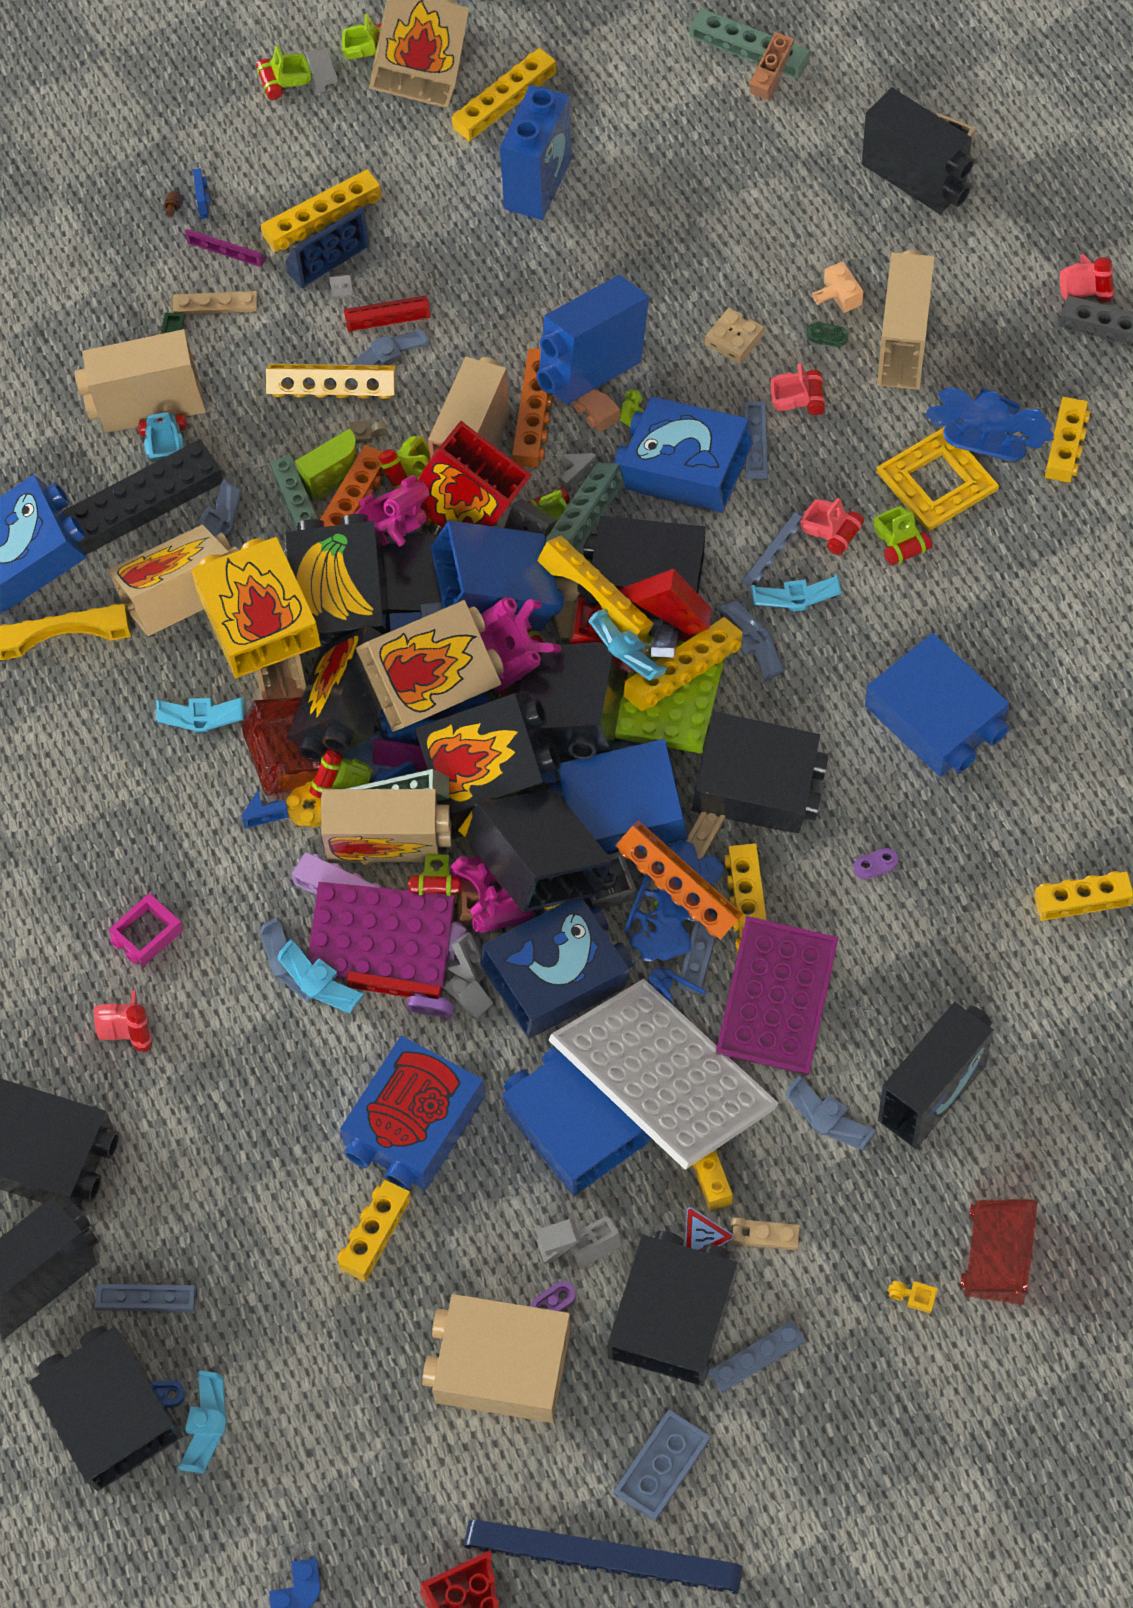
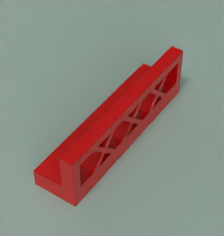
(387, 313)
(392, 986)

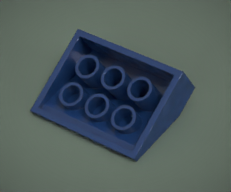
(328, 248)

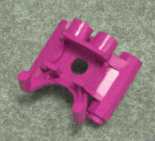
(397, 510)
(511, 641)
(500, 906)

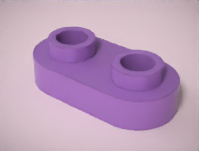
(876, 863)
(437, 1007)
(551, 1300)

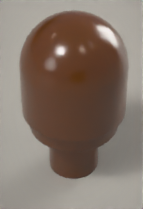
(172, 200)

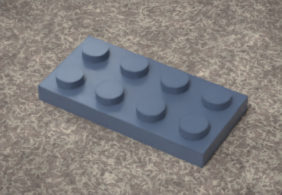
(661, 1465)

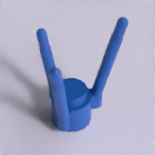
(663, 981)

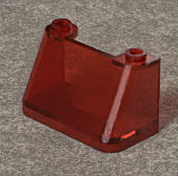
(274, 756)
(1000, 1249)

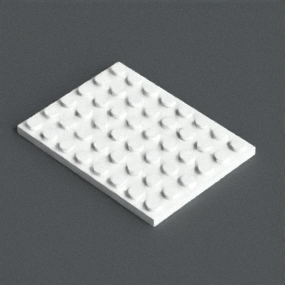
(663, 1073)

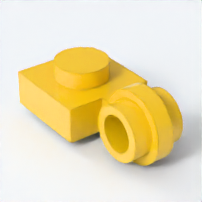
(920, 1296)

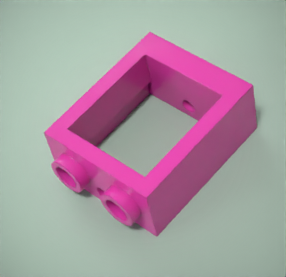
(172, 930)

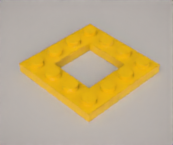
(932, 514)

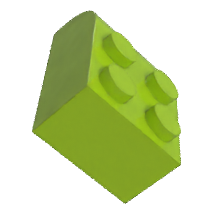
(327, 465)

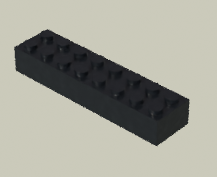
(145, 495)

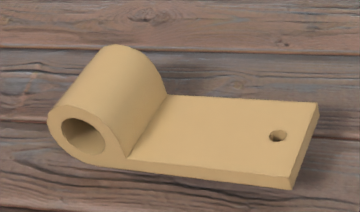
(565, 617)

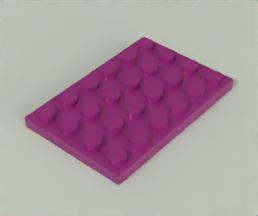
(382, 932)
(777, 995)

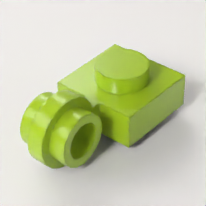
(630, 406)

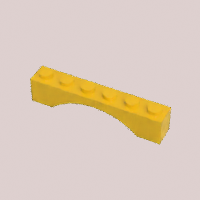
(564, 560)
(105, 622)

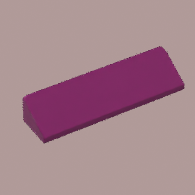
(225, 248)
(396, 753)

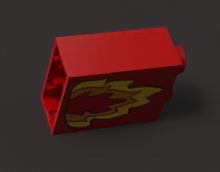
(470, 480)

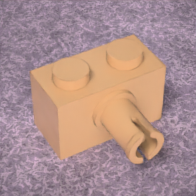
(841, 286)

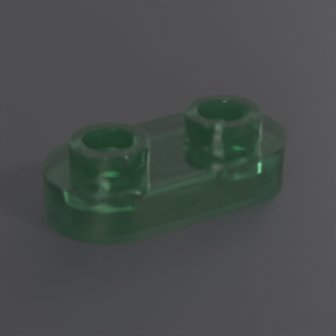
(827, 334)

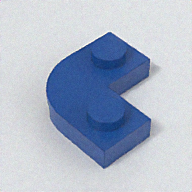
(305, 1588)

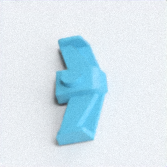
(796, 594)
(625, 646)
(201, 713)
(317, 979)
(205, 1422)

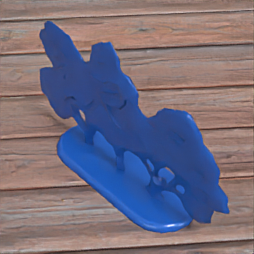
(985, 425)
(670, 936)

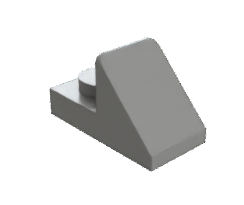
(341, 283)
(577, 468)
(468, 959)
(468, 996)
(557, 1239)

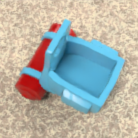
(162, 434)

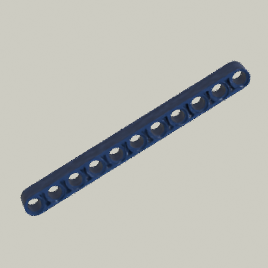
(604, 1555)

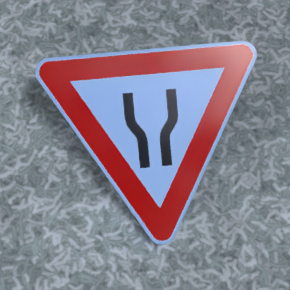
(703, 1231)

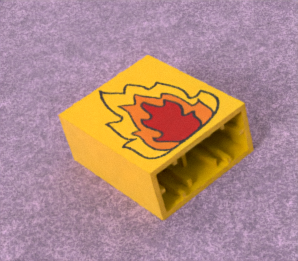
(255, 606)

